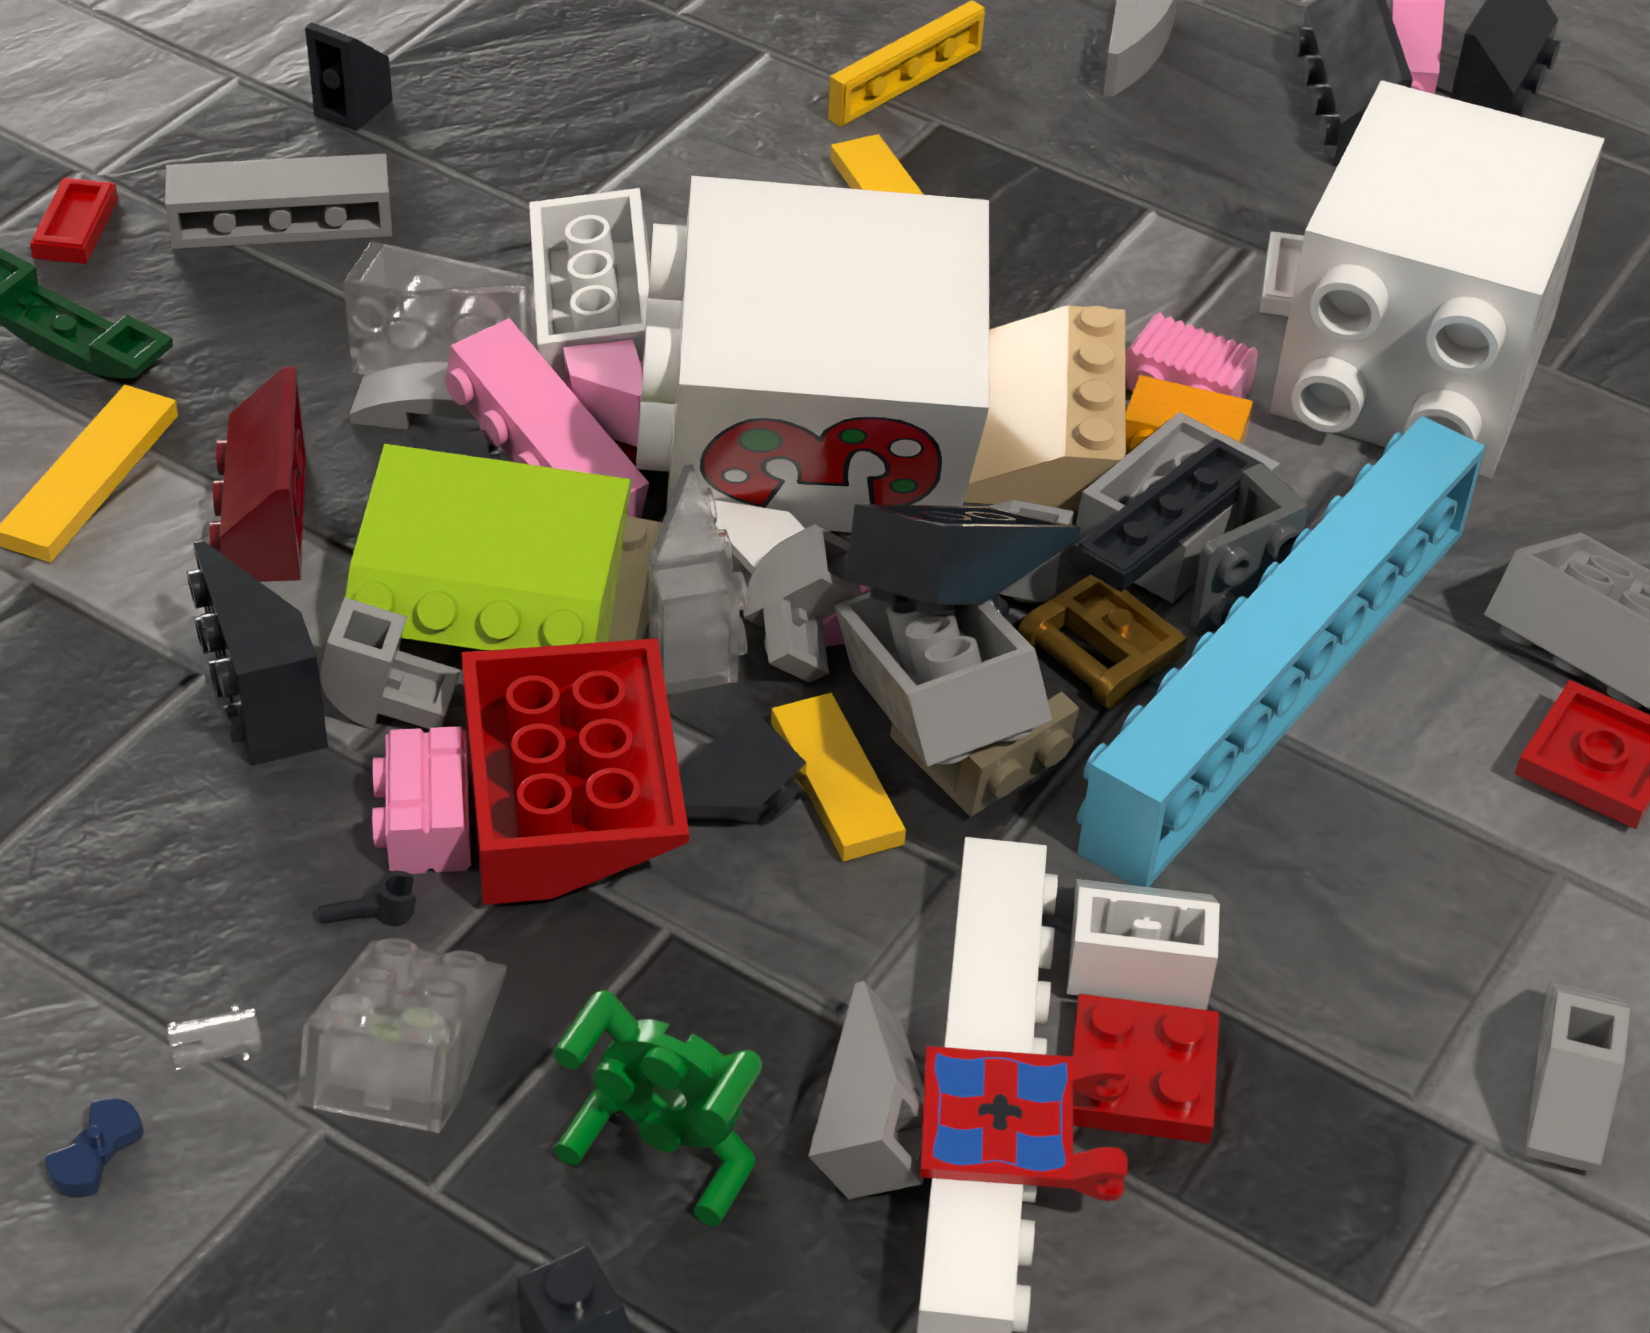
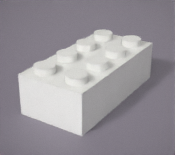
(589, 272)

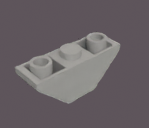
(1576, 1076)

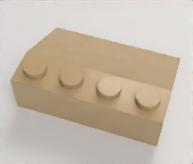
(1052, 407)

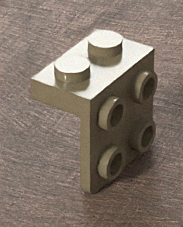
(1002, 766)

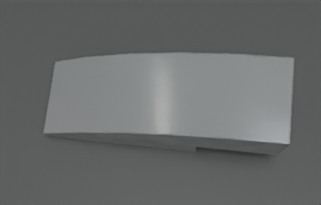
(1136, 40)

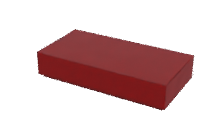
(74, 220)

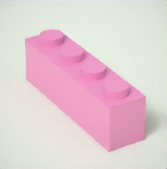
(532, 409)

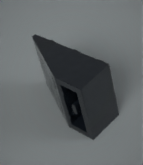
(260, 660)

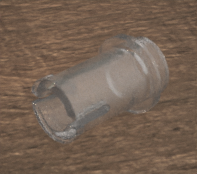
(219, 1037)

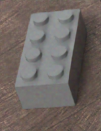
(945, 677)

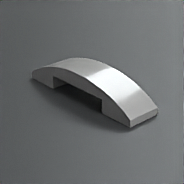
(396, 393)

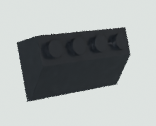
(1344, 57)

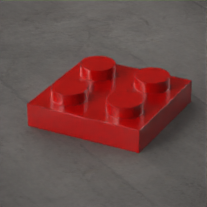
(1593, 754)
(1167, 1067)

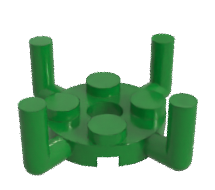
(667, 1087)

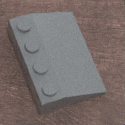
(1582, 608)

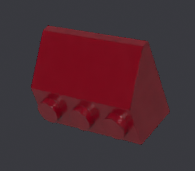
(263, 483)

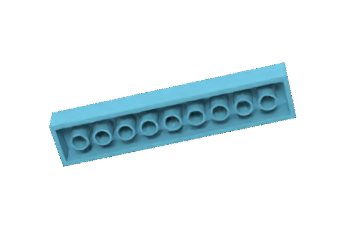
(1275, 653)

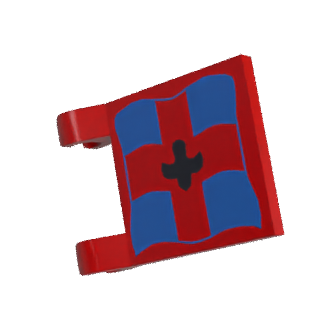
(1013, 1119)

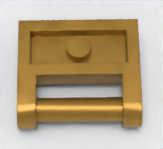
(1114, 625)

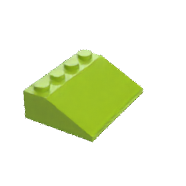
(490, 550)

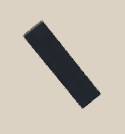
(1163, 516)

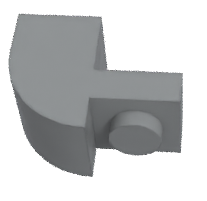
(793, 594)
(370, 677)

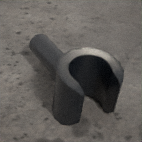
(391, 904)

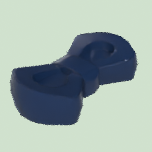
(79, 1167)

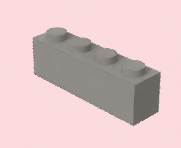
(278, 201)

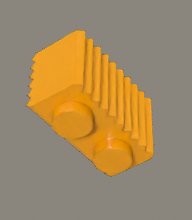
(1159, 400)

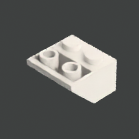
(1143, 944)

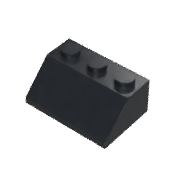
(1506, 55)

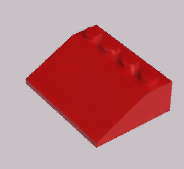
(569, 765)

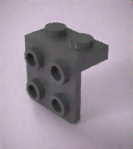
(1263, 532)

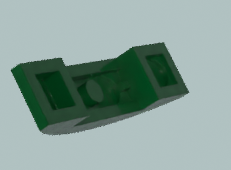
(71, 331)

